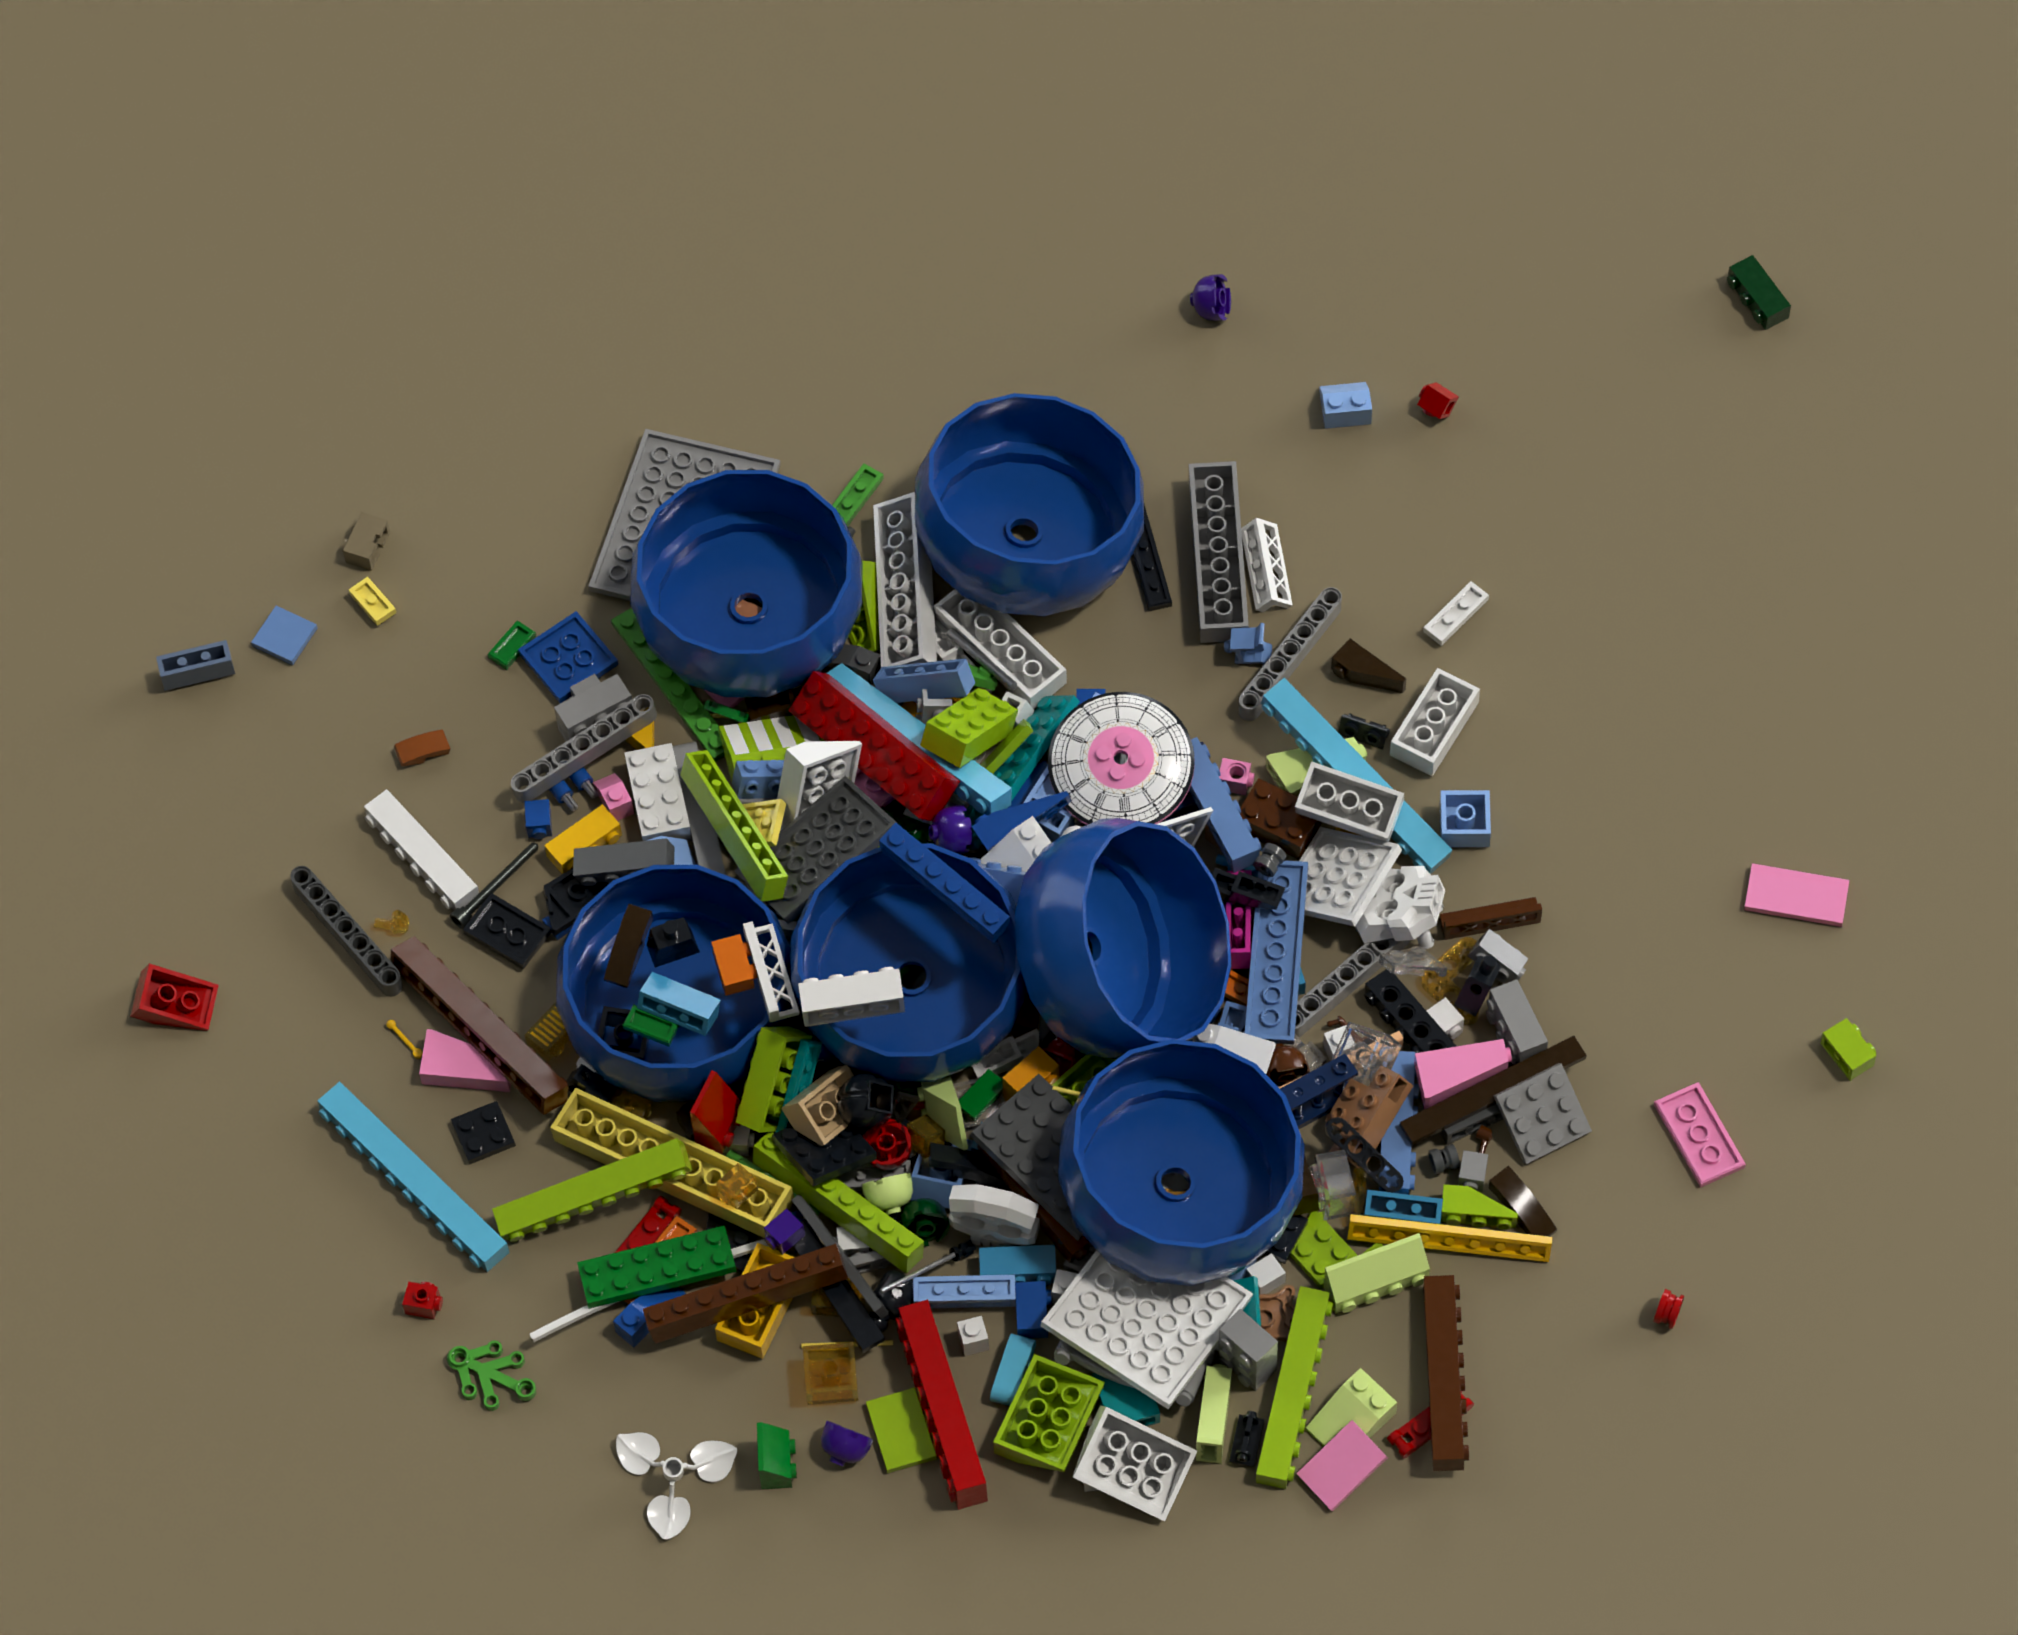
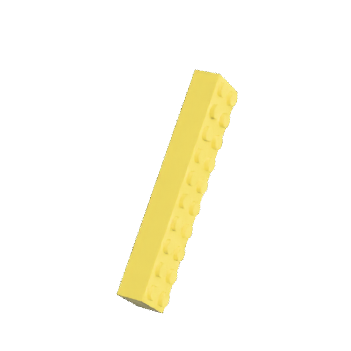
(613, 1134)

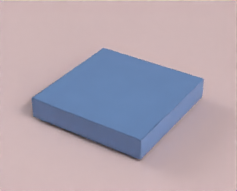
(284, 635)

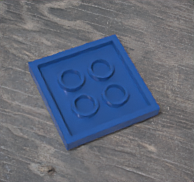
(567, 655)

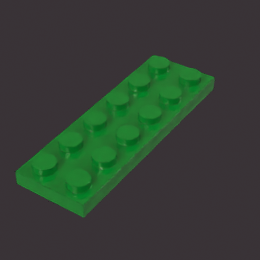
(656, 1267)

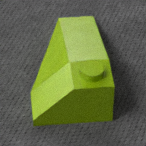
(866, 628)

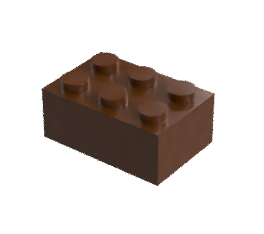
(1275, 821)

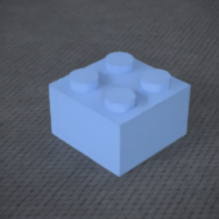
(1465, 818)

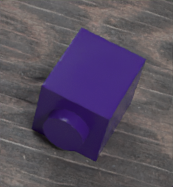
(783, 1232)

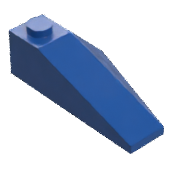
(998, 824)

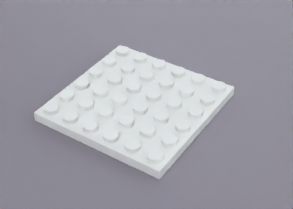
(1141, 1328)

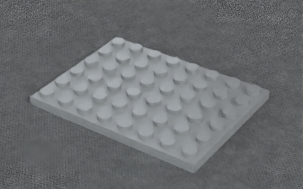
(659, 471)

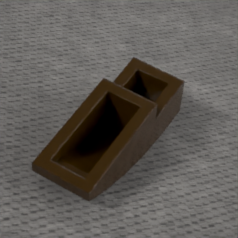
(772, 706)
(628, 945)
(1519, 1198)

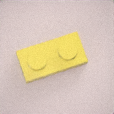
(372, 601)

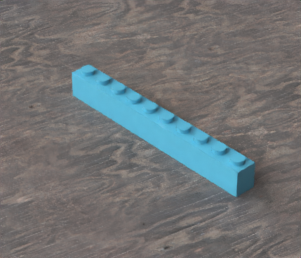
(1333, 751)
(976, 783)
(413, 1176)

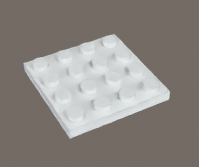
(1345, 874)

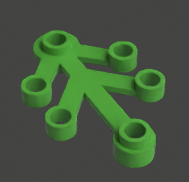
(489, 1371)

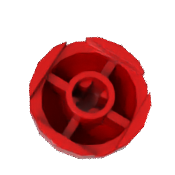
(891, 1143)

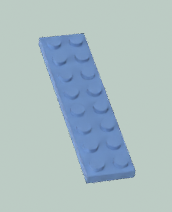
(1277, 958)

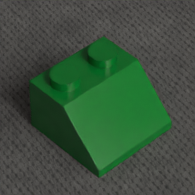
(775, 1457)

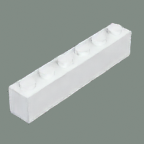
(420, 850)

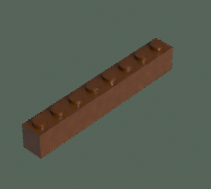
(745, 1293)
(1444, 1373)

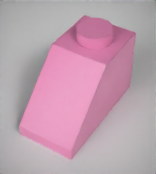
(614, 796)

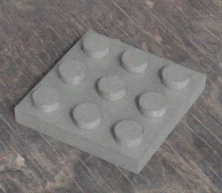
(1542, 1113)

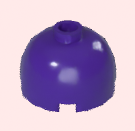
(1211, 298)
(951, 829)
(844, 1444)

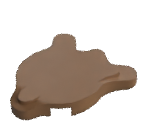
(1277, 1312)

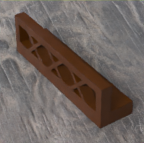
(1491, 917)

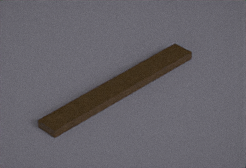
(1482, 1094)

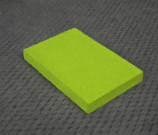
(901, 1430)

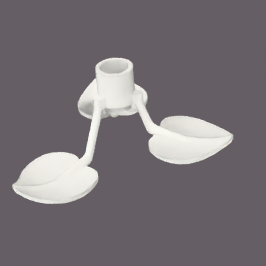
(670, 1514)

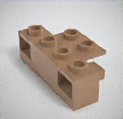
(1369, 1108)

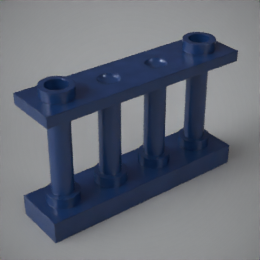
(1319, 1090)

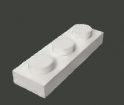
(1456, 613)

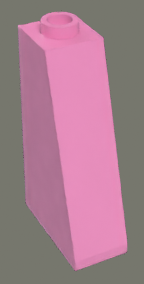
(457, 1064)
(1454, 1069)

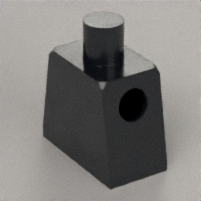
(671, 942)
(1483, 974)

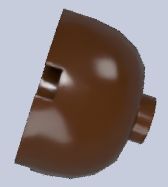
(1286, 1065)

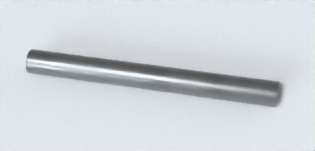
(981, 659)

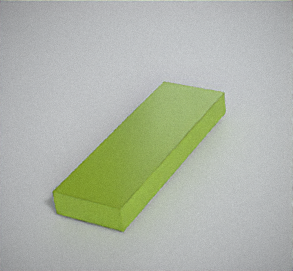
(1007, 746)

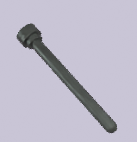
(462, 915)

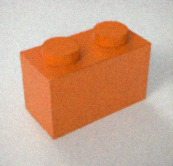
(733, 965)

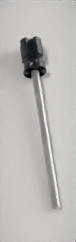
(963, 1250)

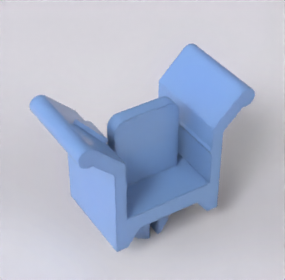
(1248, 645)

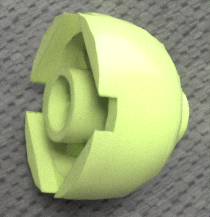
(889, 1192)

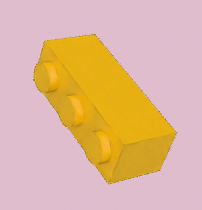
(593, 830)

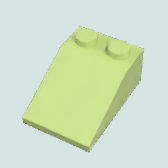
(944, 1108)
(1355, 1400)

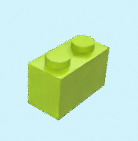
(1848, 1048)

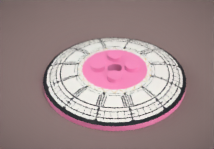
(1142, 788)

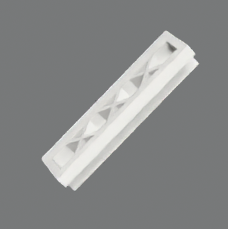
(1261, 562)
(762, 971)

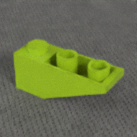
(1471, 1207)

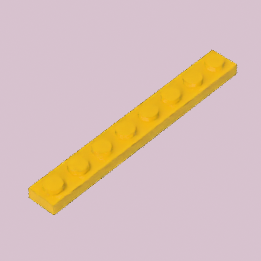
(1451, 1238)

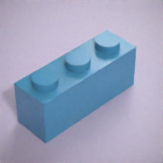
(678, 1003)
(1403, 1207)
(1024, 1262)

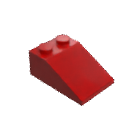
(173, 999)
(715, 1114)

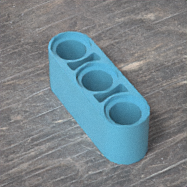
(1012, 1368)

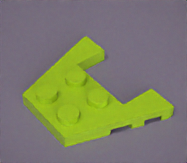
(1320, 1248)

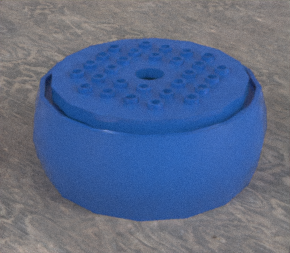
(1034, 467)
(738, 541)
(714, 910)
(882, 917)
(1152, 931)
(1193, 1115)

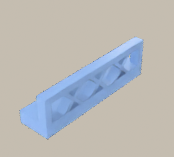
(966, 1291)

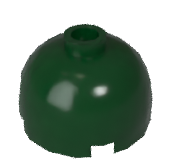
(925, 1219)

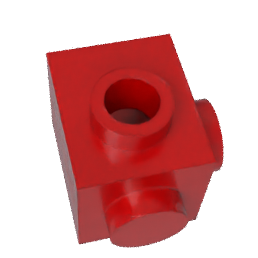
(1437, 400)
(422, 1300)

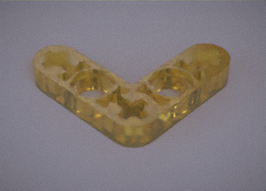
(1452, 954)

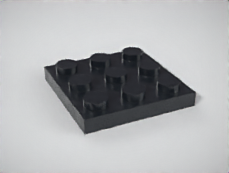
(821, 1163)

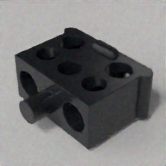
(590, 1083)

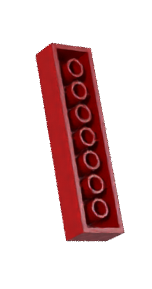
(885, 752)
(941, 1405)

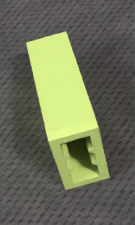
(1291, 766)
(1213, 1414)

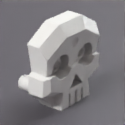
(1403, 907)
(993, 1216)

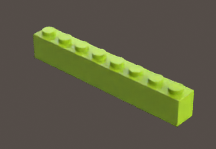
(734, 826)
(592, 1190)
(844, 1208)
(1293, 1387)

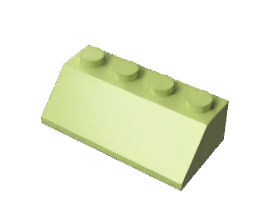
(1376, 1274)

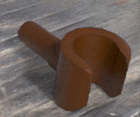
(1485, 1135)

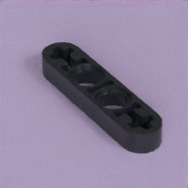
(1366, 1152)

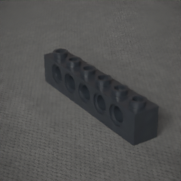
(1389, 985)

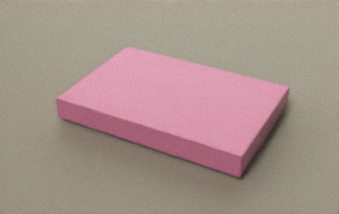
(1342, 1465)

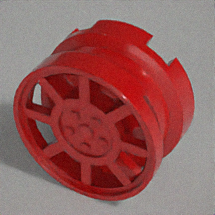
(1668, 1308)

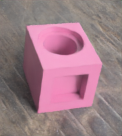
(1233, 767)

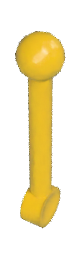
(417, 1052)

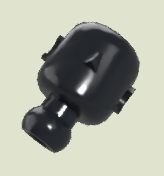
(892, 1299)

